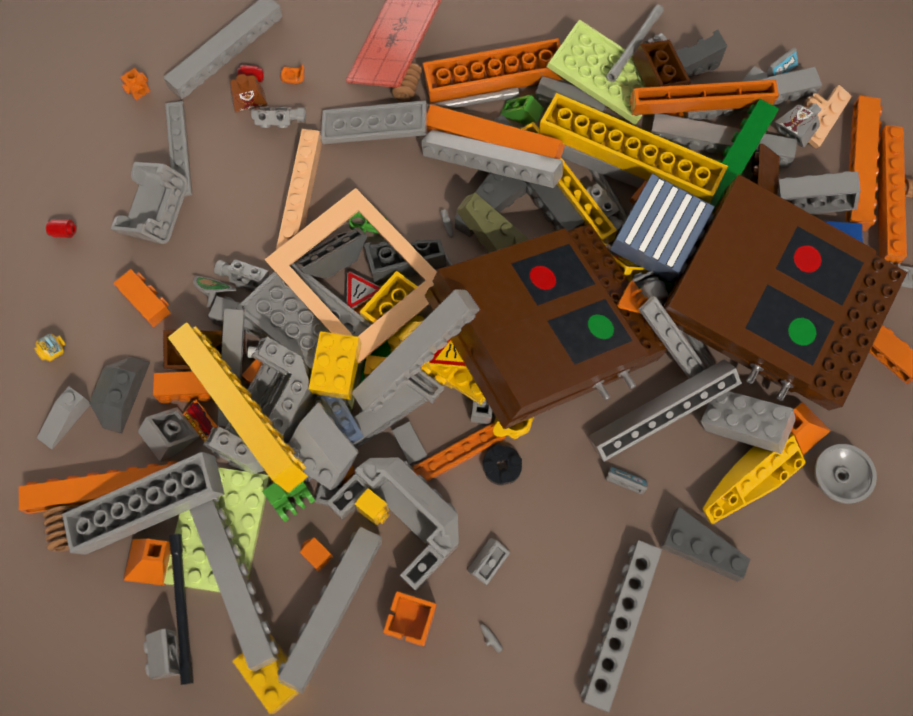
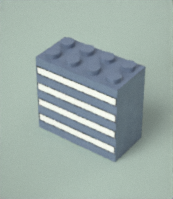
(663, 229)

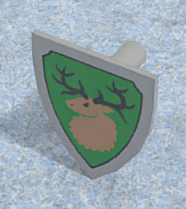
(210, 287)

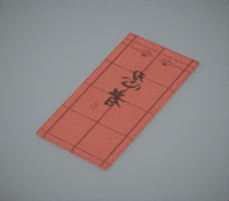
(393, 42)

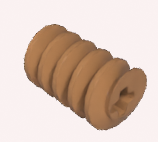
(408, 85)
(55, 529)

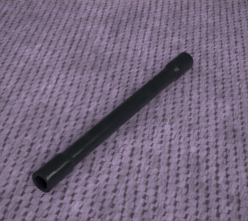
(185, 666)

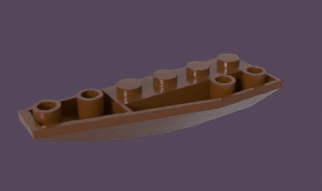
(766, 169)

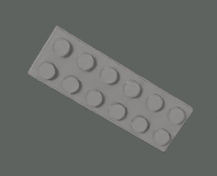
(374, 122)

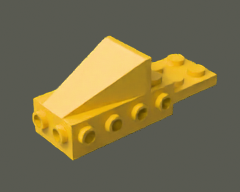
(450, 376)

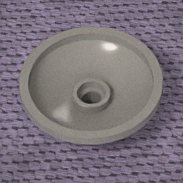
(854, 466)

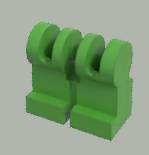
(280, 498)

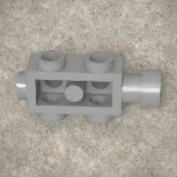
(277, 116)
(608, 206)
(238, 270)

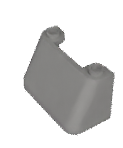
(155, 203)

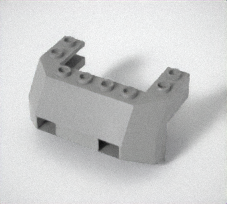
(284, 406)

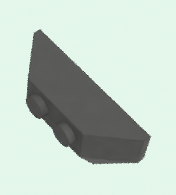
(333, 254)
(117, 392)

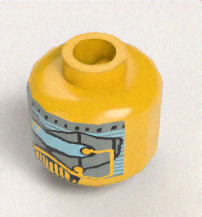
(49, 347)

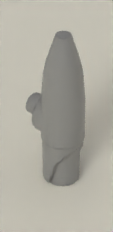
(446, 220)
(491, 639)

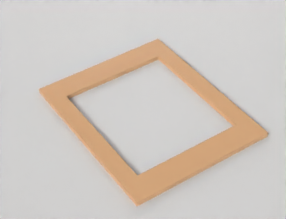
(320, 229)

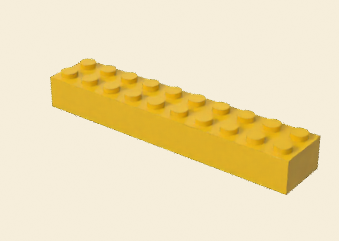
(630, 147)
(239, 408)

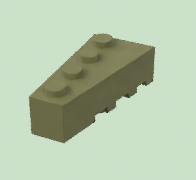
(488, 224)

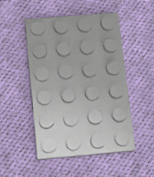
(288, 320)

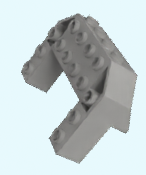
(412, 503)

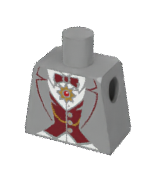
(800, 123)

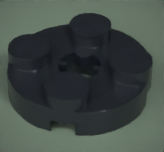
(503, 476)

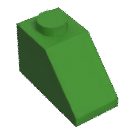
(522, 109)

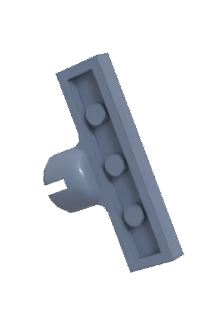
(341, 415)

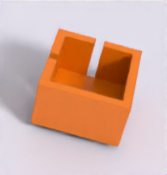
(411, 619)

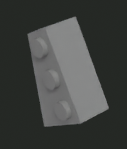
(323, 448)

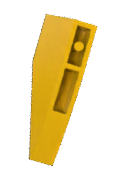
(752, 478)

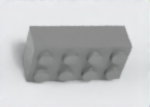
(822, 192)
(749, 421)

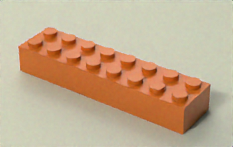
(490, 71)

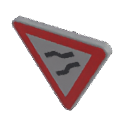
(359, 290)

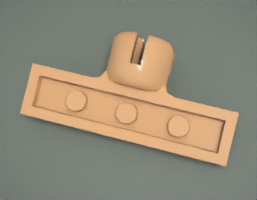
(830, 112)

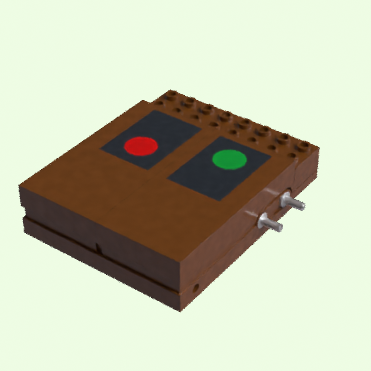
(784, 294)
(546, 323)

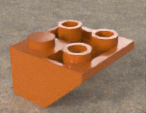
(807, 428)
(148, 561)

